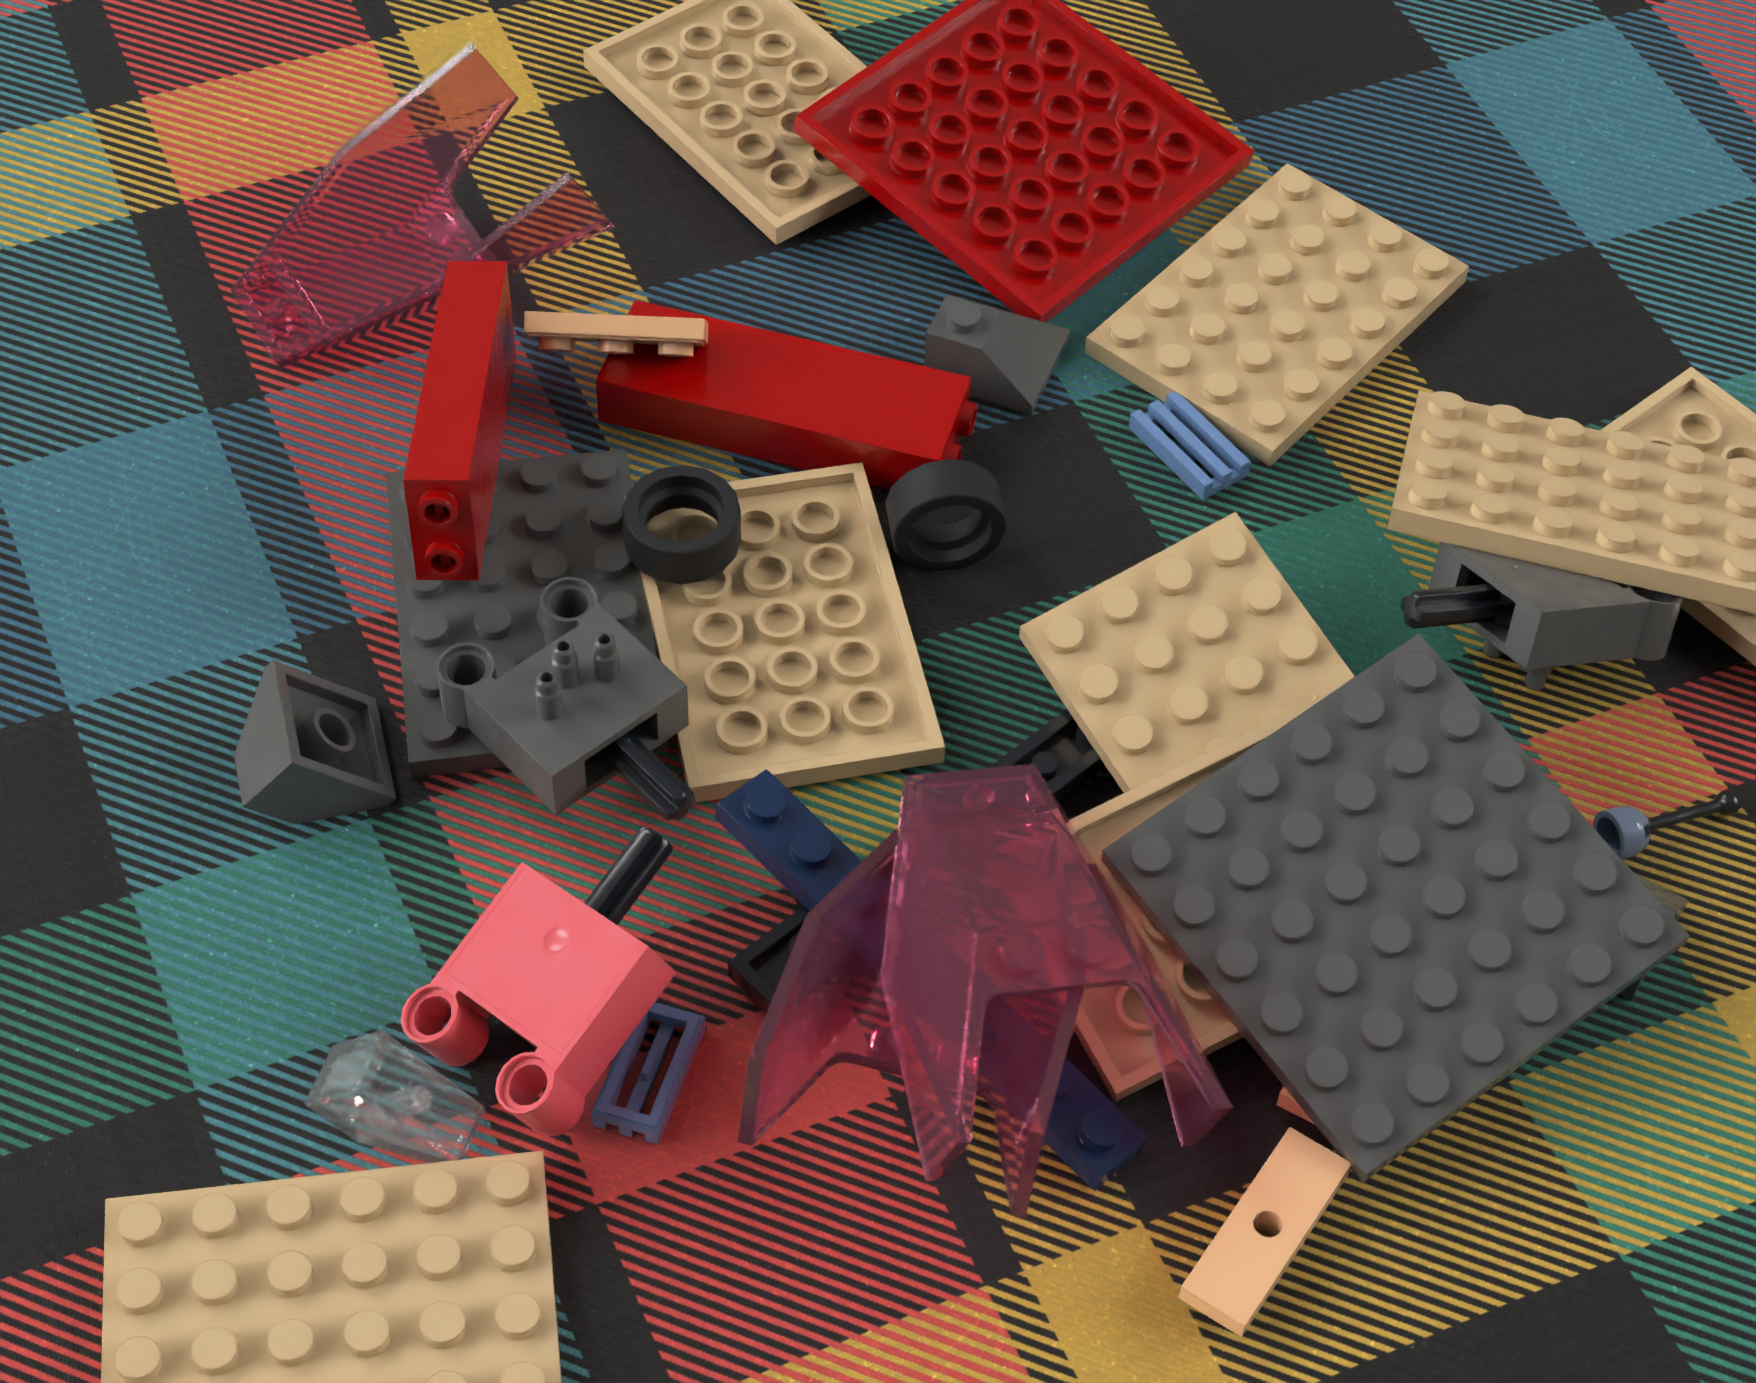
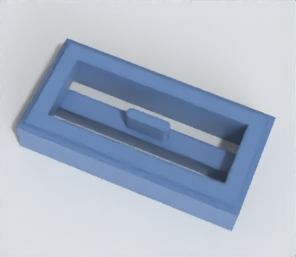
(1197, 441)
(631, 1117)

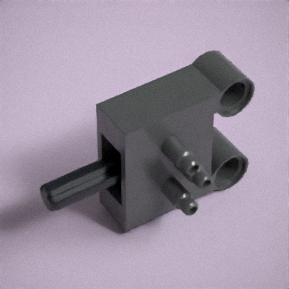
(1542, 612)
(574, 708)

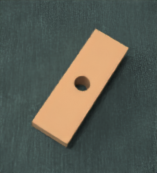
(616, 332)
(1282, 1200)

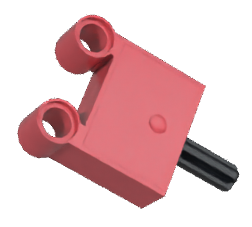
(552, 976)

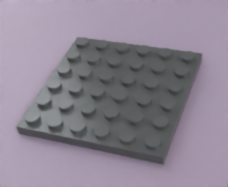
(1392, 904)

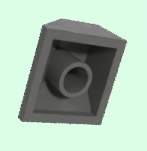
(999, 350)
(311, 749)

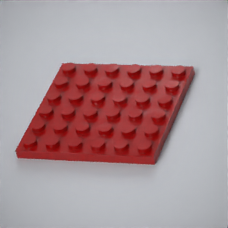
(1024, 147)

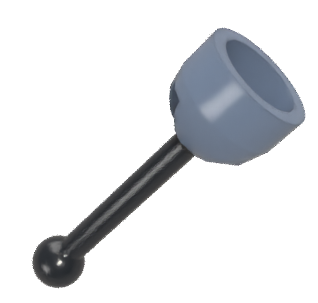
(1629, 829)

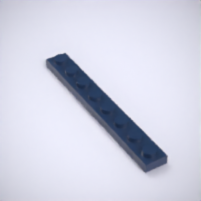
(812, 861)

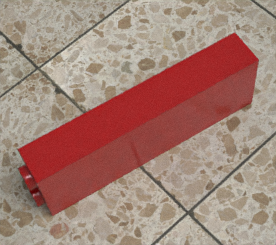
(789, 400)
(461, 422)

